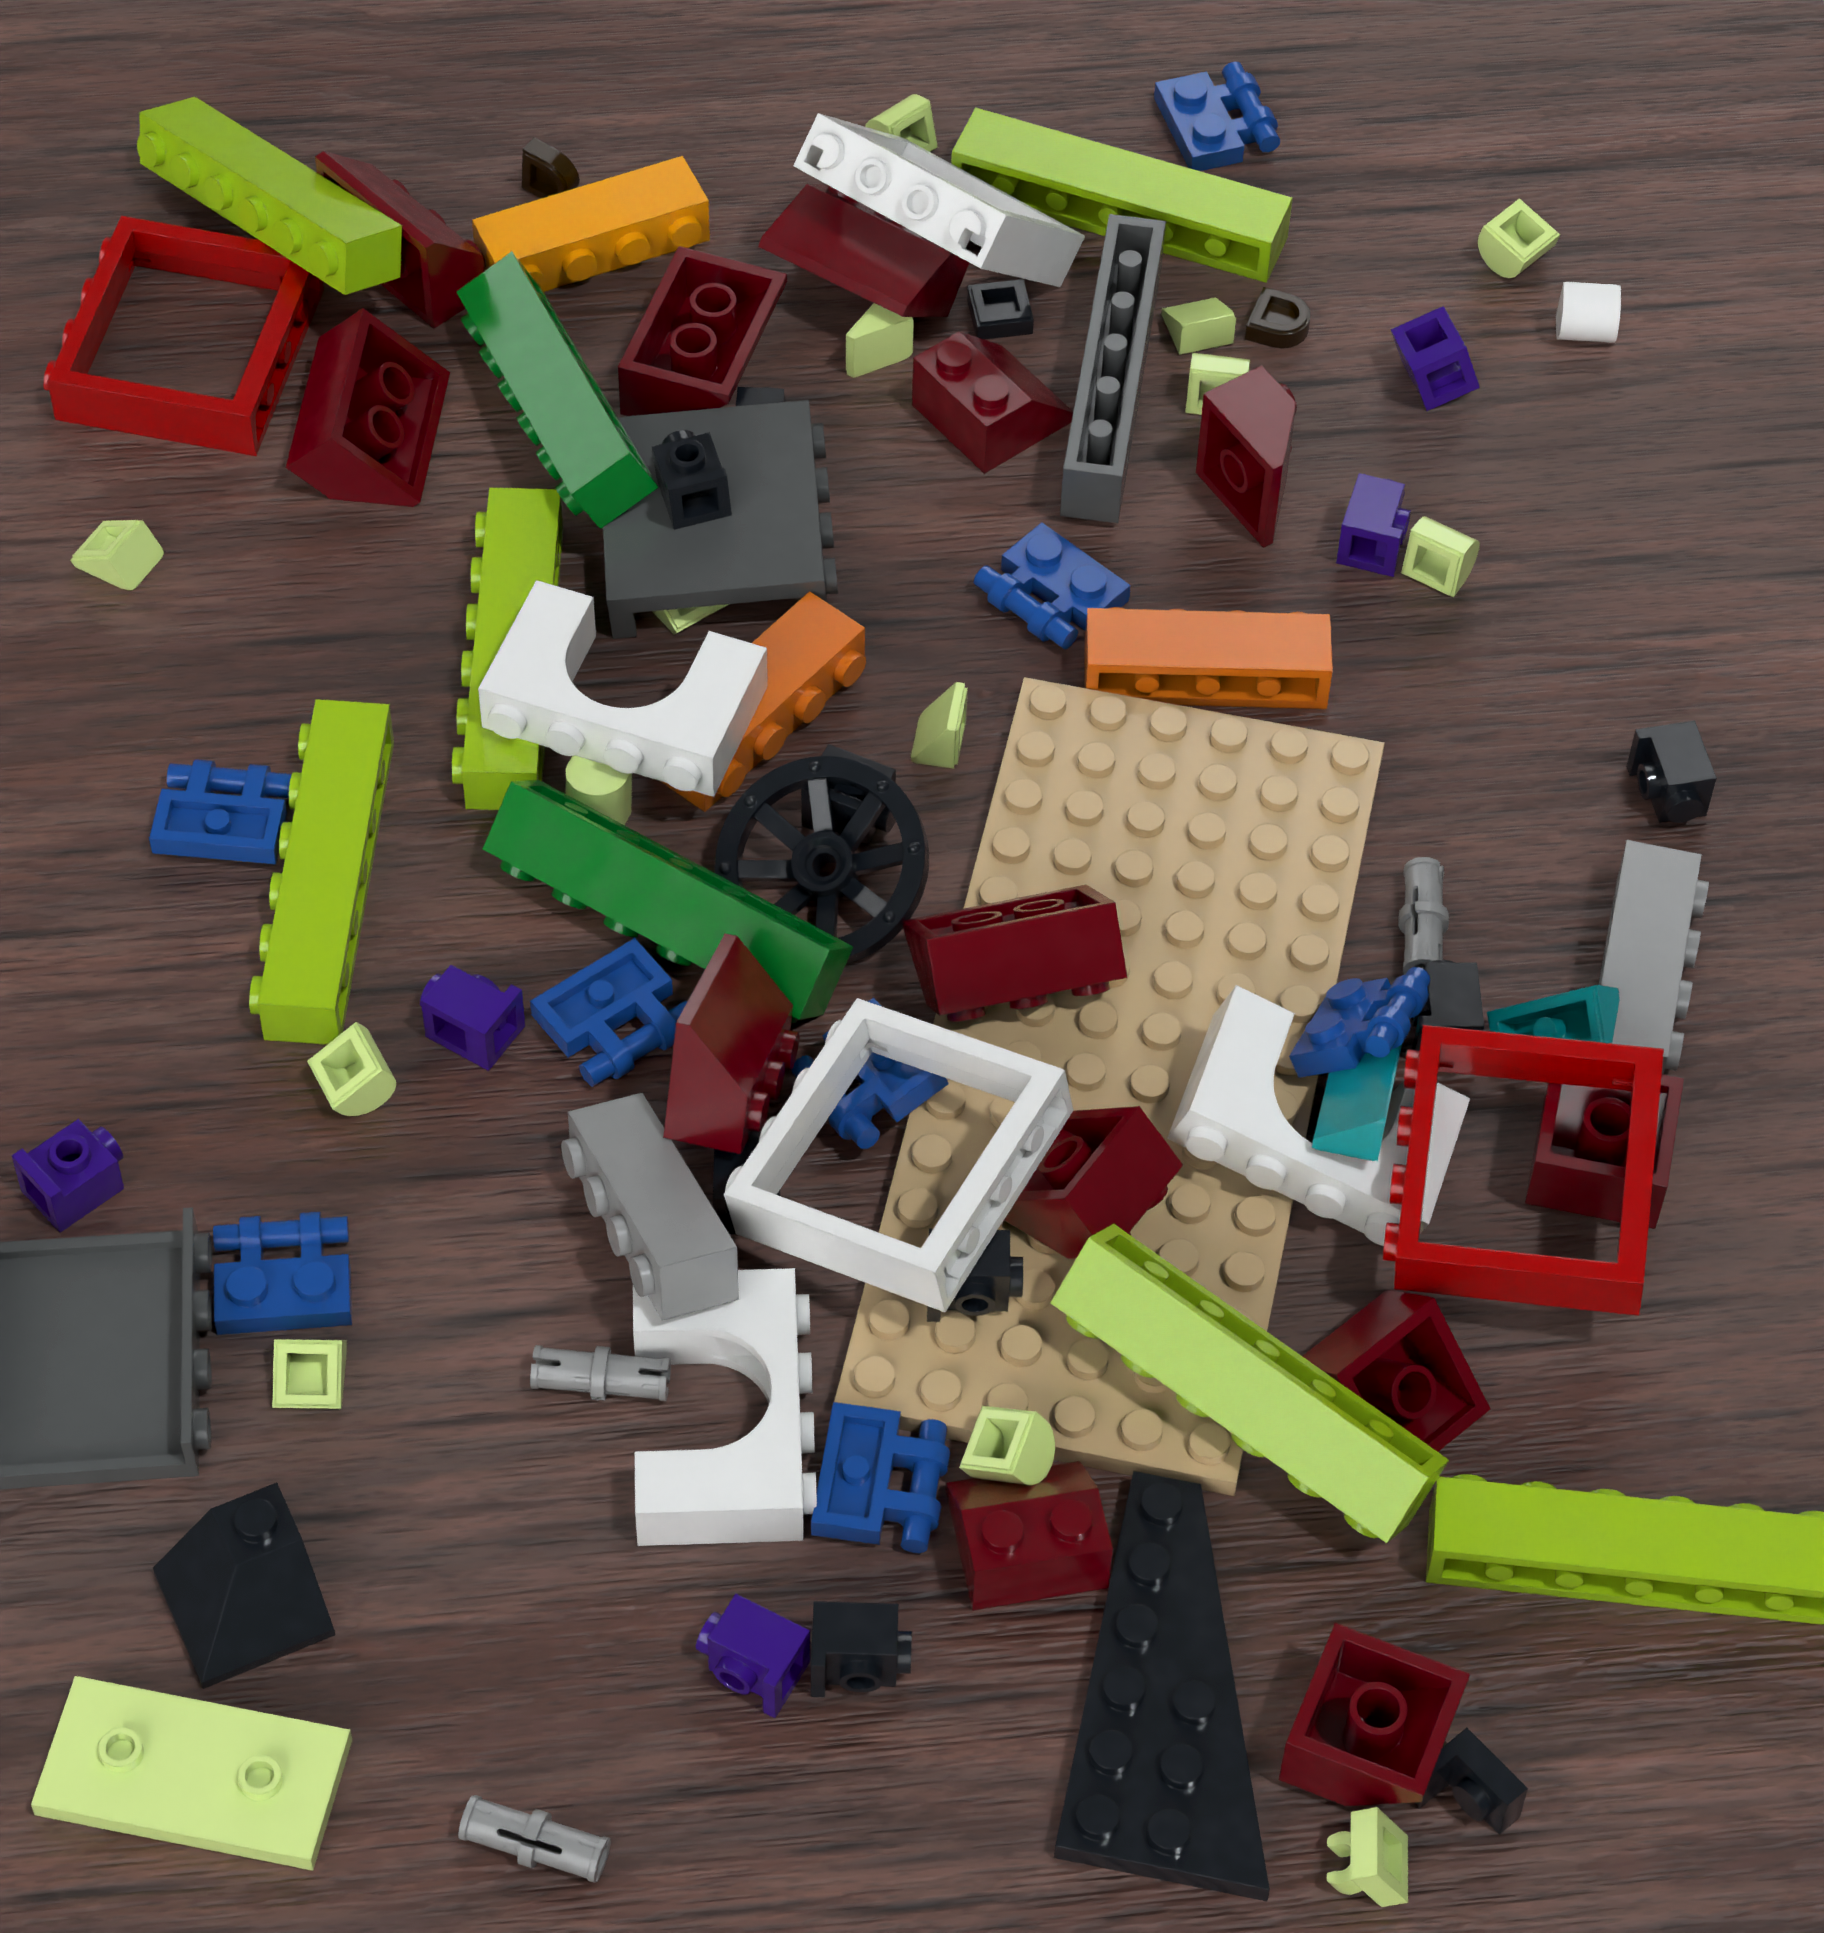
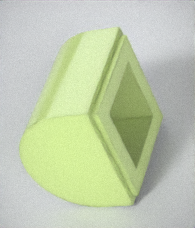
(909, 120)
(1515, 240)
(1208, 373)
(1439, 556)
(600, 787)
(353, 1072)
(1009, 1446)

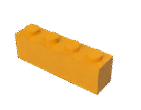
(600, 225)

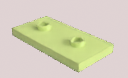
(192, 1772)

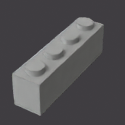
(1652, 943)
(651, 1206)

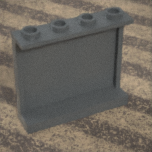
(759, 552)
(104, 1357)

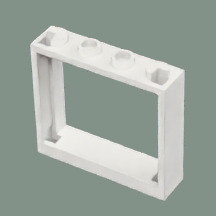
(938, 200)
(965, 1229)

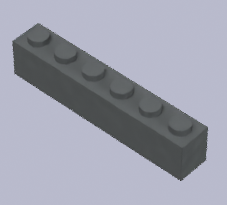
(1112, 369)

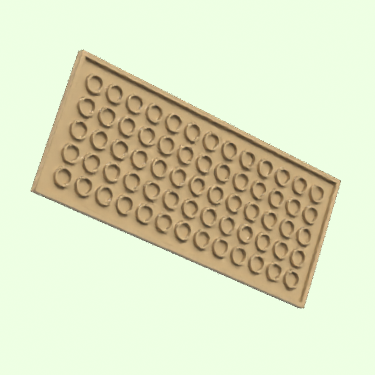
(1226, 869)

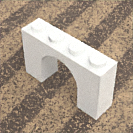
(676, 740)
(1236, 1121)
(757, 1483)

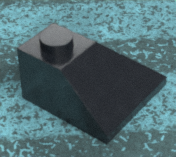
(243, 1587)

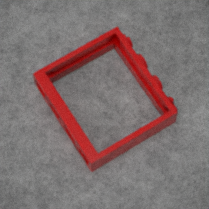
(171, 413)
(1510, 1274)

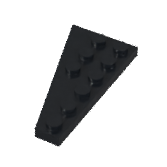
(1161, 1739)

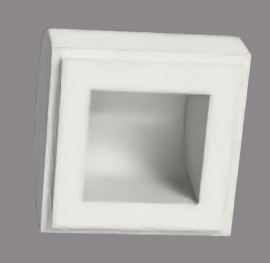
(1588, 312)

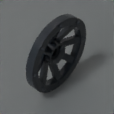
(825, 846)

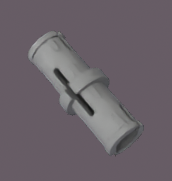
(1423, 915)
(600, 1373)
(534, 1838)

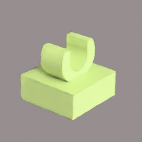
(1376, 1858)

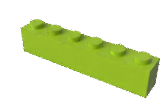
(1085, 181)
(270, 195)
(519, 545)
(324, 873)
(1248, 1383)
(1626, 1549)

